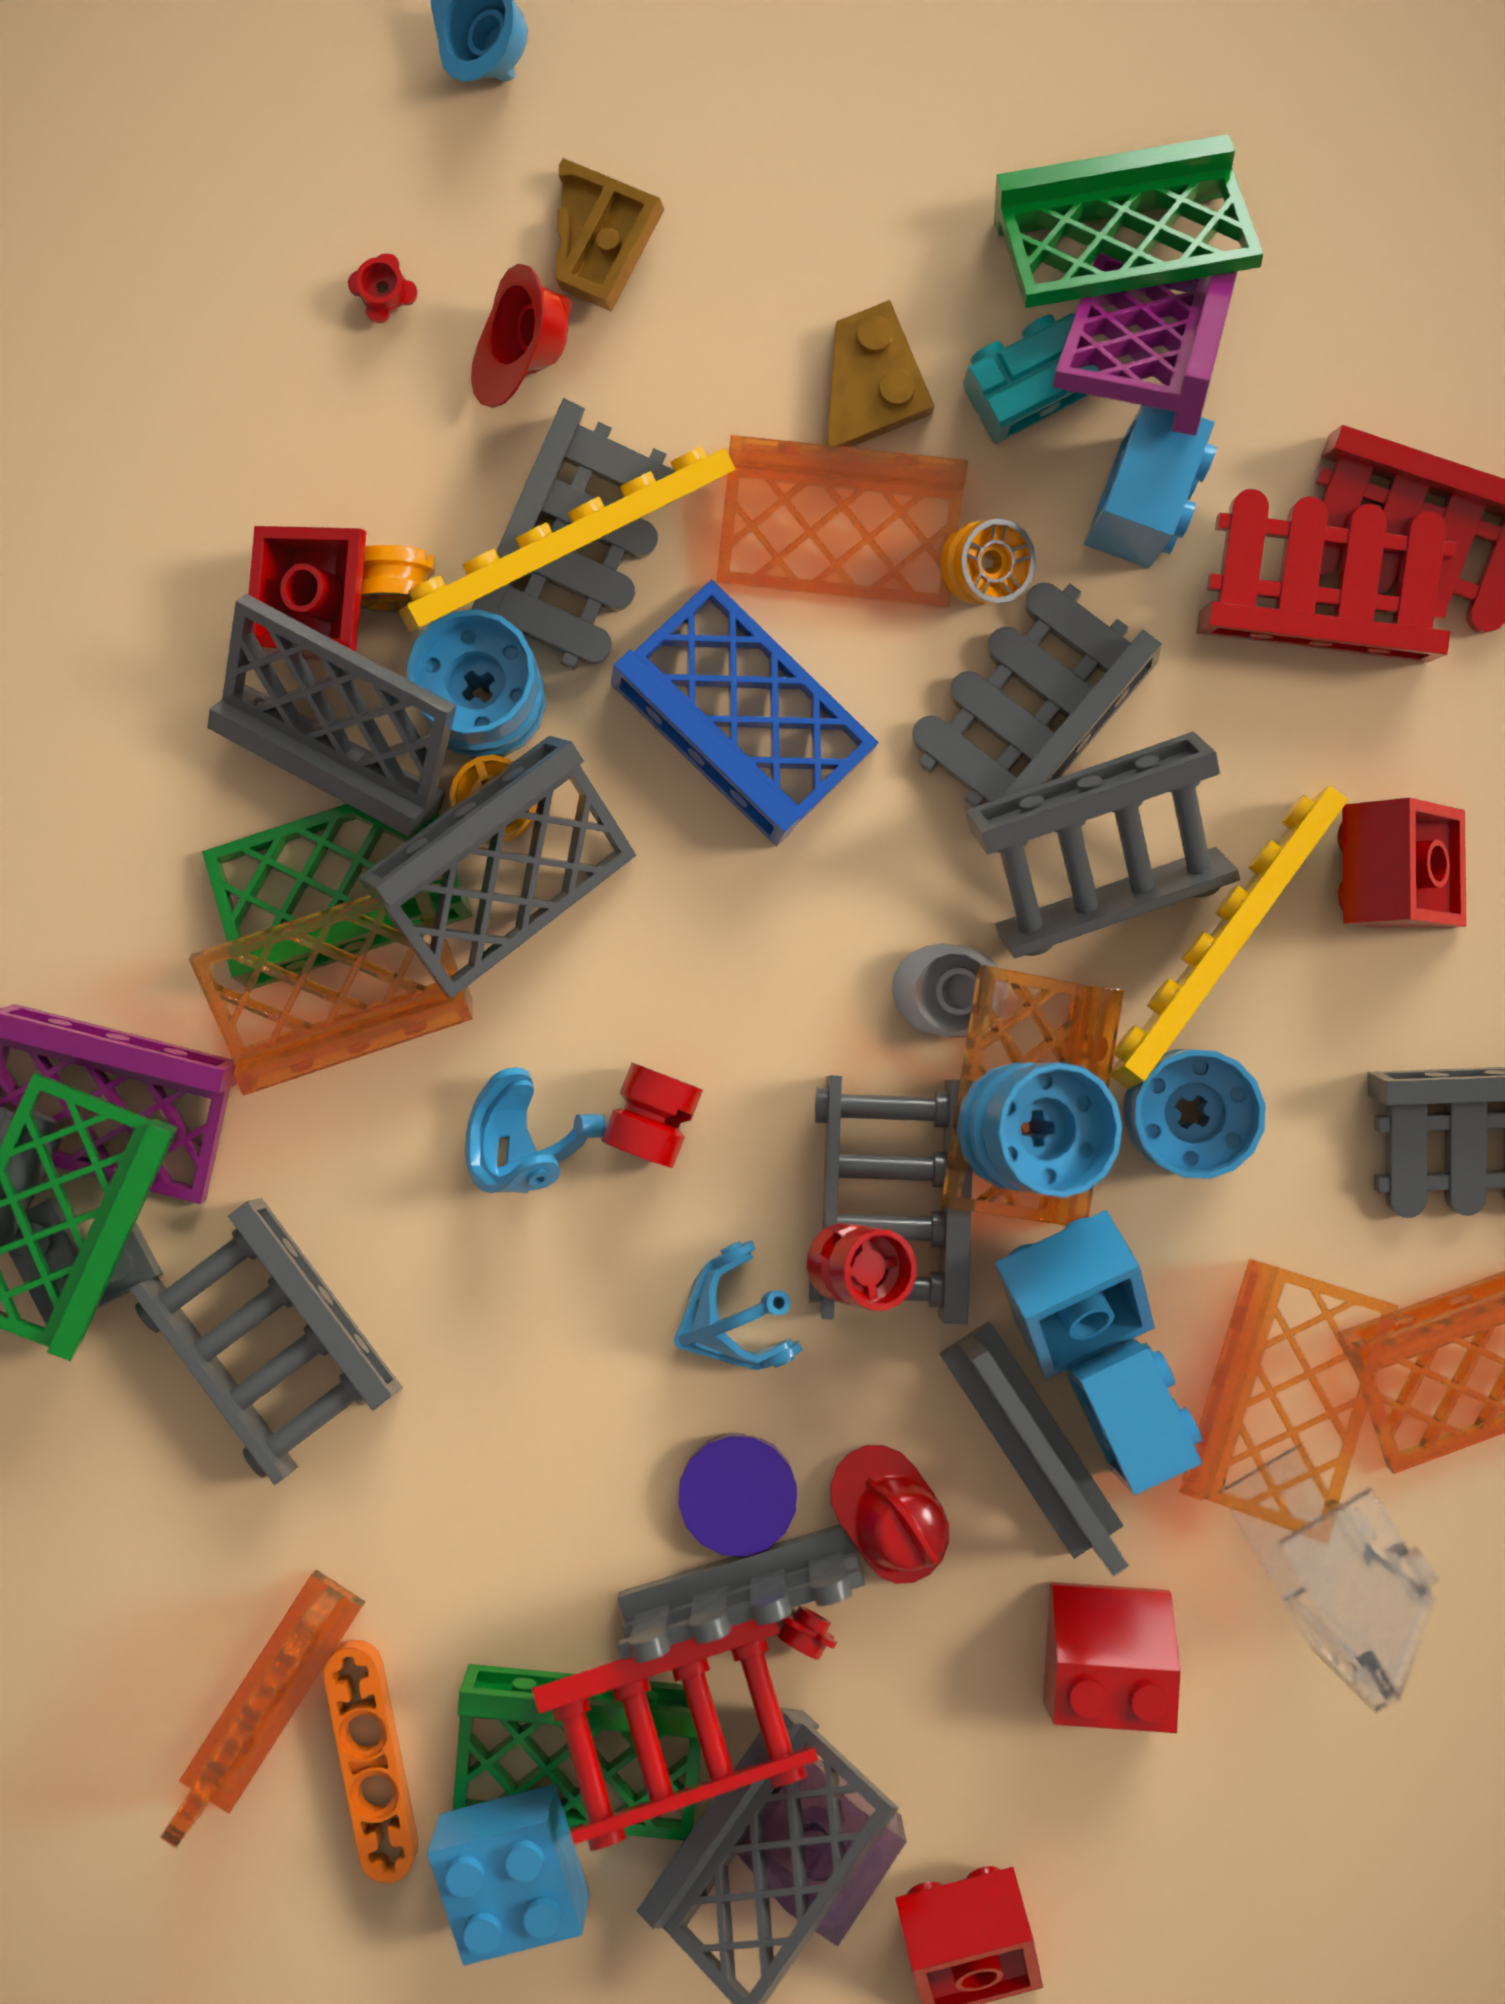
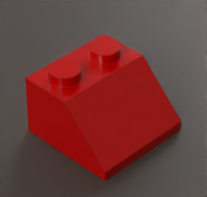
(311, 578)
(1403, 864)
(1111, 1658)
(969, 1939)

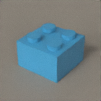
(1151, 488)
(1076, 1293)
(1135, 1416)
(509, 1874)

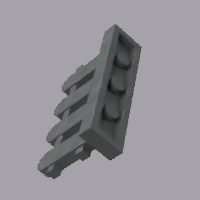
(553, 498)
(1062, 689)
(1465, 1127)
(738, 1590)

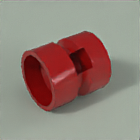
(652, 1115)
(861, 1266)

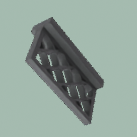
(324, 752)
(471, 824)
(1035, 1445)
(721, 1835)

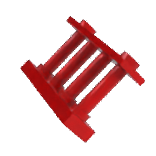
(629, 1683)

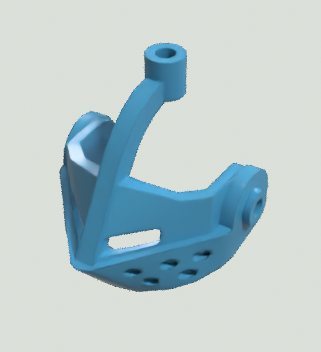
(502, 1113)
(706, 1334)

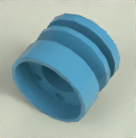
(486, 652)
(1228, 1106)
(1070, 1133)

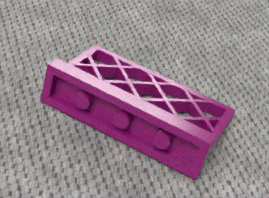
(1191, 344)
(132, 1057)

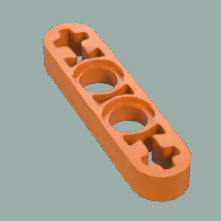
(363, 1761)

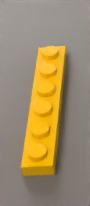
(541, 546)
(1211, 954)

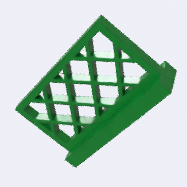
(1118, 190)
(342, 935)
(112, 1220)
(508, 1697)

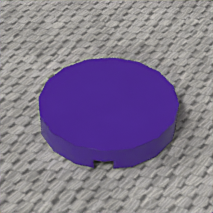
(737, 1494)

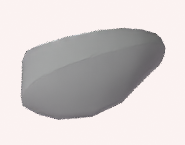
(937, 988)

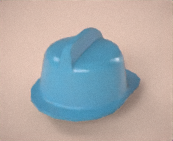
(479, 37)

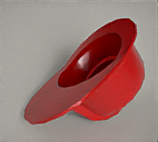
(520, 336)
(889, 1513)

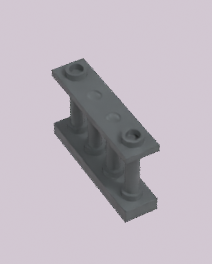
(1086, 794)
(944, 1229)
(327, 1331)

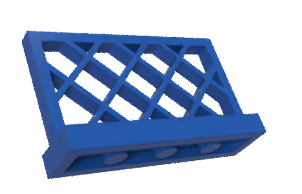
(707, 746)

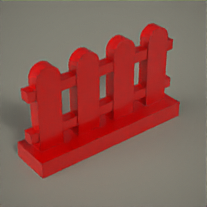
(1411, 477)
(1354, 600)

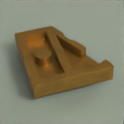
(601, 233)
(873, 378)

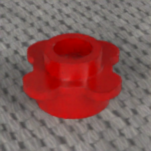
(380, 271)
(807, 1632)

